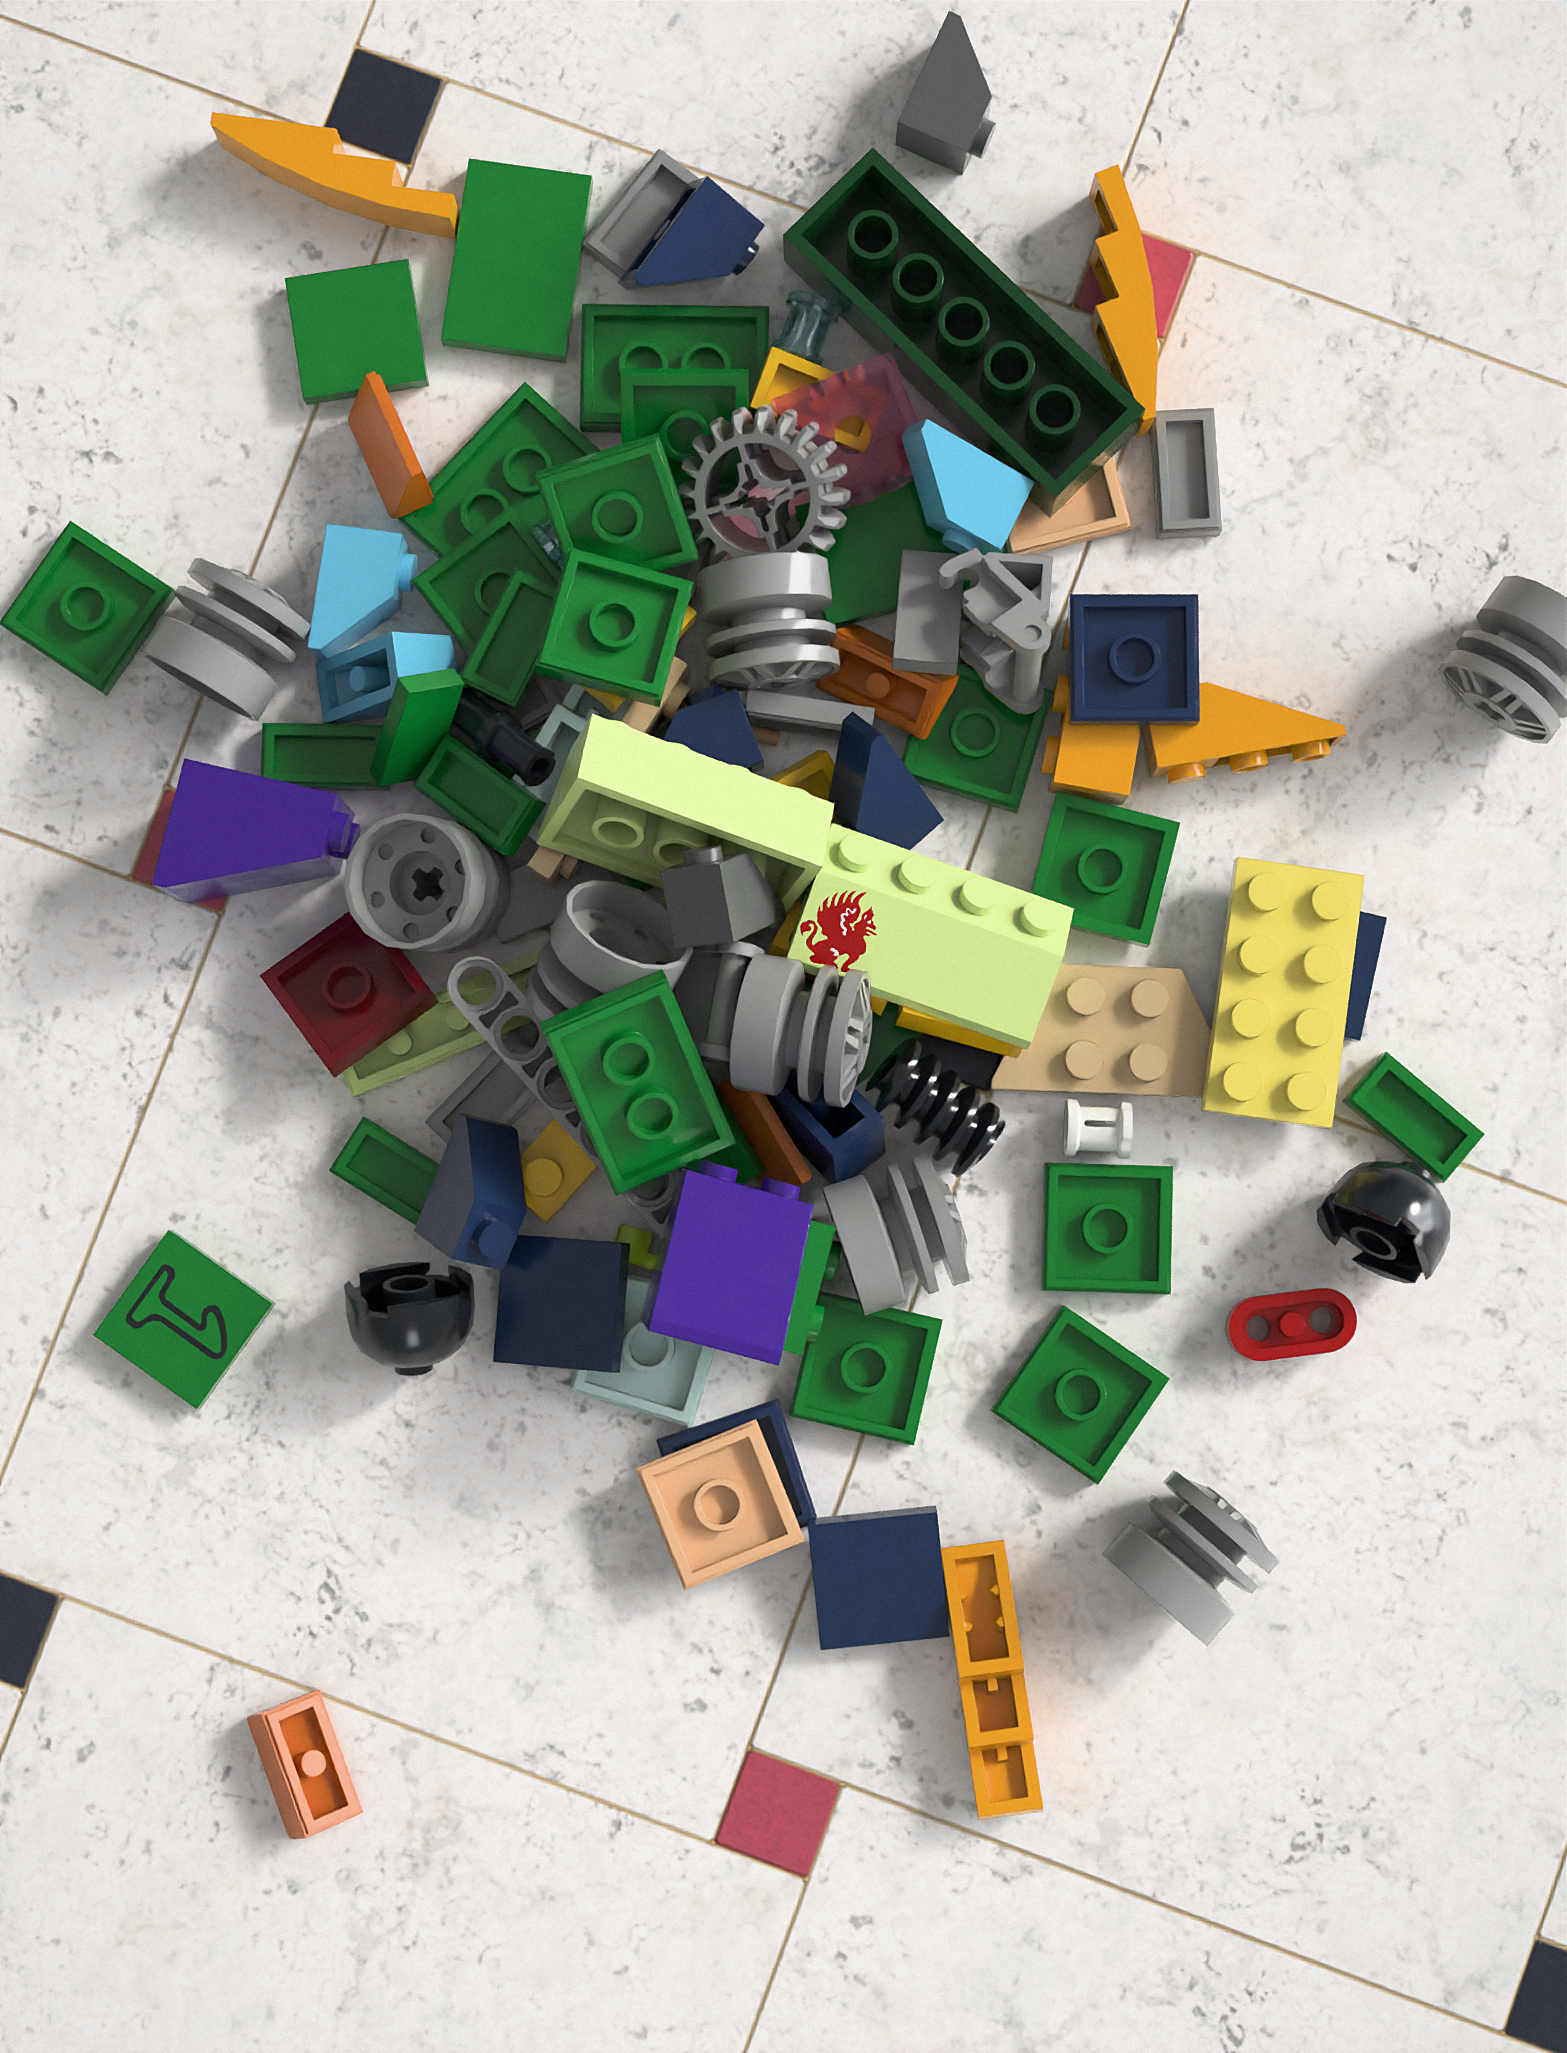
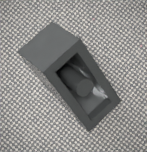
(948, 103)
(717, 898)

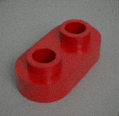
(1289, 1324)

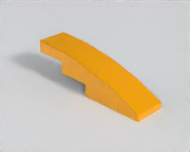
(316, 165)
(1127, 320)
(991, 1680)

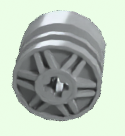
(767, 610)
(227, 638)
(1517, 663)
(395, 889)
(600, 943)
(788, 1028)
(897, 1233)
(1191, 1556)

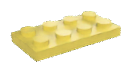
(1282, 993)

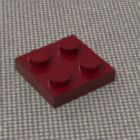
(348, 992)

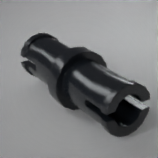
(502, 739)

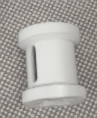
(1097, 1129)

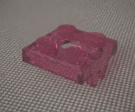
(877, 396)

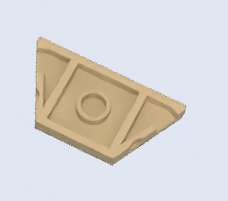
(1114, 1036)

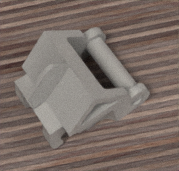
(1008, 617)
(710, 995)

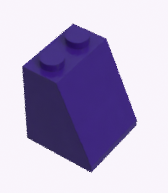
(248, 834)
(729, 1263)

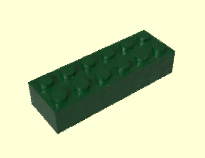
(961, 331)

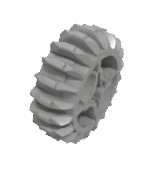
(759, 468)

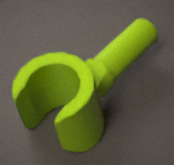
(639, 1245)

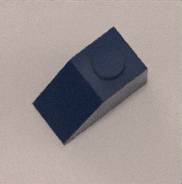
(697, 240)
(716, 728)
(876, 790)
(831, 1137)
(476, 1194)

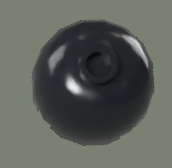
(1389, 1215)
(410, 1316)

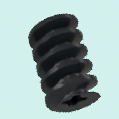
(936, 1105)

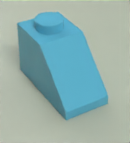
(963, 489)
(358, 586)
(363, 678)

